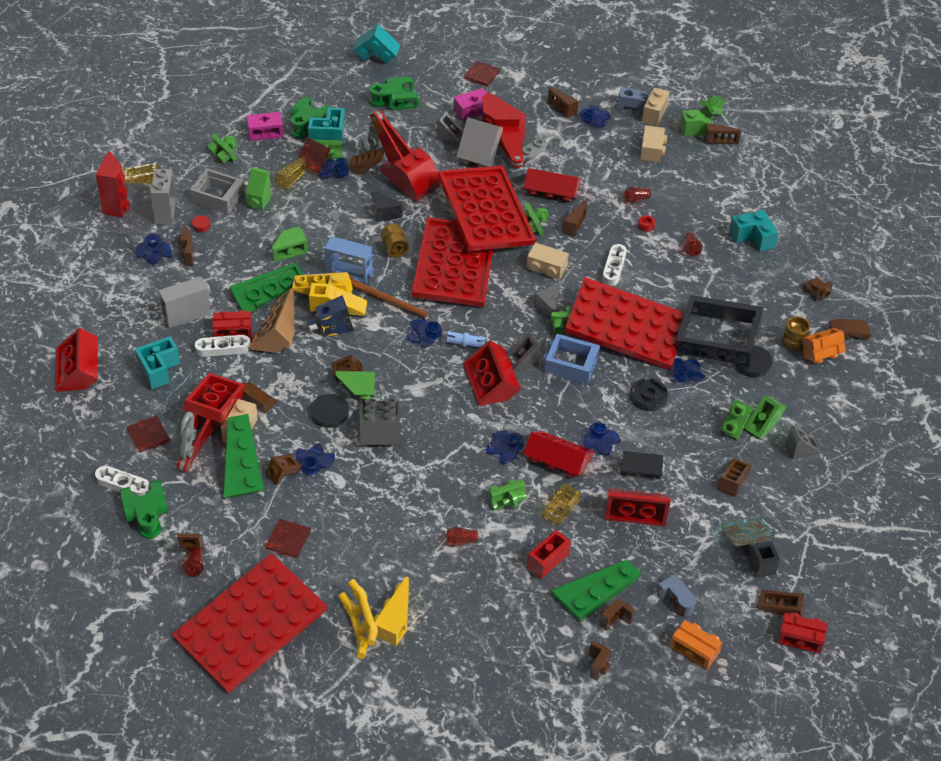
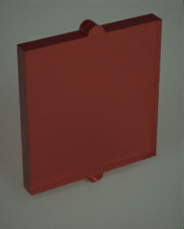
(482, 73)
(315, 154)
(148, 434)
(288, 538)

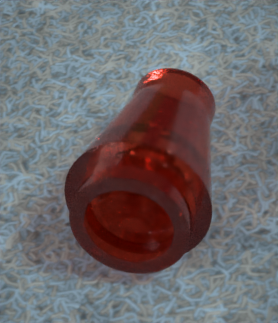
(636, 194)
(692, 244)
(459, 536)
(194, 563)

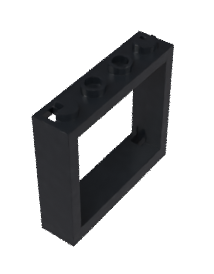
(723, 310)

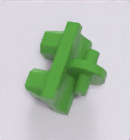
(712, 106)
(225, 146)
(336, 147)
(539, 216)
(559, 320)
(736, 418)
(507, 495)

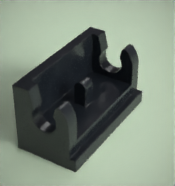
(642, 463)

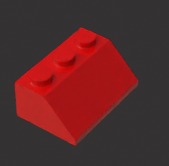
(552, 184)
(112, 187)
(76, 362)
(491, 374)
(558, 453)
(637, 507)

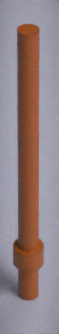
(388, 298)

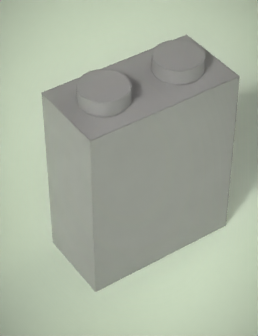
(479, 143)
(185, 302)

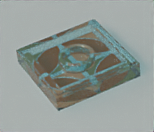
(747, 530)

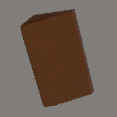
(259, 397)

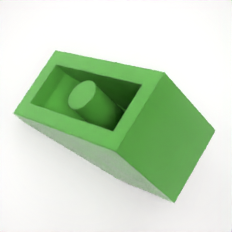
(693, 123)
(258, 189)
(290, 244)
(359, 382)
(765, 416)

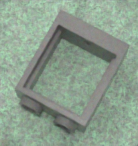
(233, 185)
(163, 196)

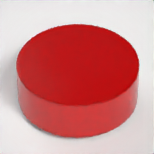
(201, 223)
(646, 223)

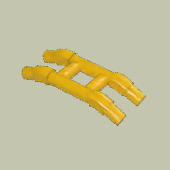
(354, 612)

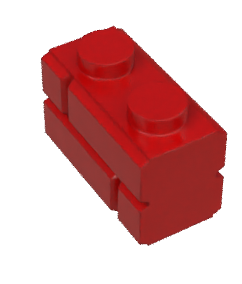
(232, 323)
(548, 554)
(802, 632)

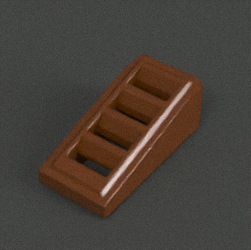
(564, 103)
(713, 130)
(365, 161)
(574, 220)
(732, 479)
(790, 598)

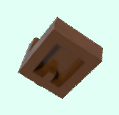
(818, 289)
(346, 364)
(282, 466)

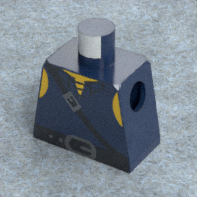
(332, 318)

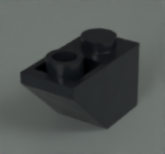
(762, 558)

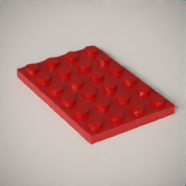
(486, 208)
(448, 269)
(625, 323)
(249, 622)

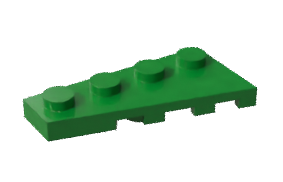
(260, 290)
(242, 464)
(594, 590)

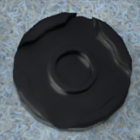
(760, 363)
(648, 394)
(329, 410)

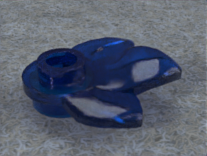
(594, 115)
(335, 167)
(154, 250)
(424, 332)
(687, 370)
(600, 438)
(504, 446)
(313, 457)

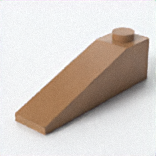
(278, 327)

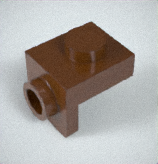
(617, 610)
(602, 658)

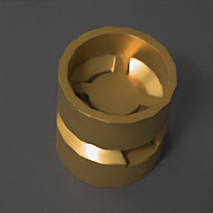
(394, 240)
(795, 330)

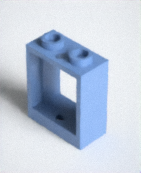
(352, 249)
(568, 370)

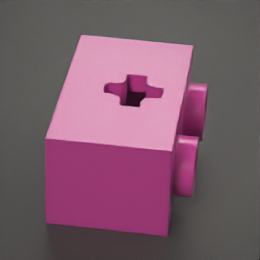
(469, 104)
(265, 126)

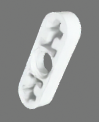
(616, 271)
(236, 340)
(117, 475)

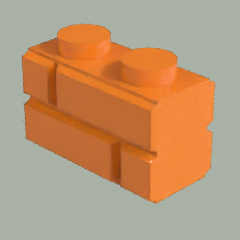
(823, 345)
(696, 644)

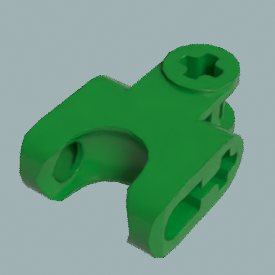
(394, 94)
(301, 114)
(145, 509)

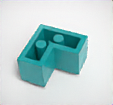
(376, 42)
(328, 128)
(754, 227)
(155, 359)

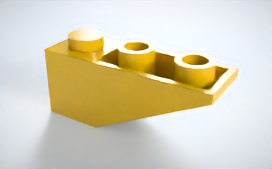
(341, 280)
(323, 293)
(394, 616)

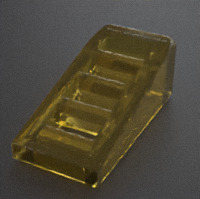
(140, 173)
(290, 174)
(564, 490)

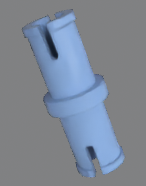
(465, 339)

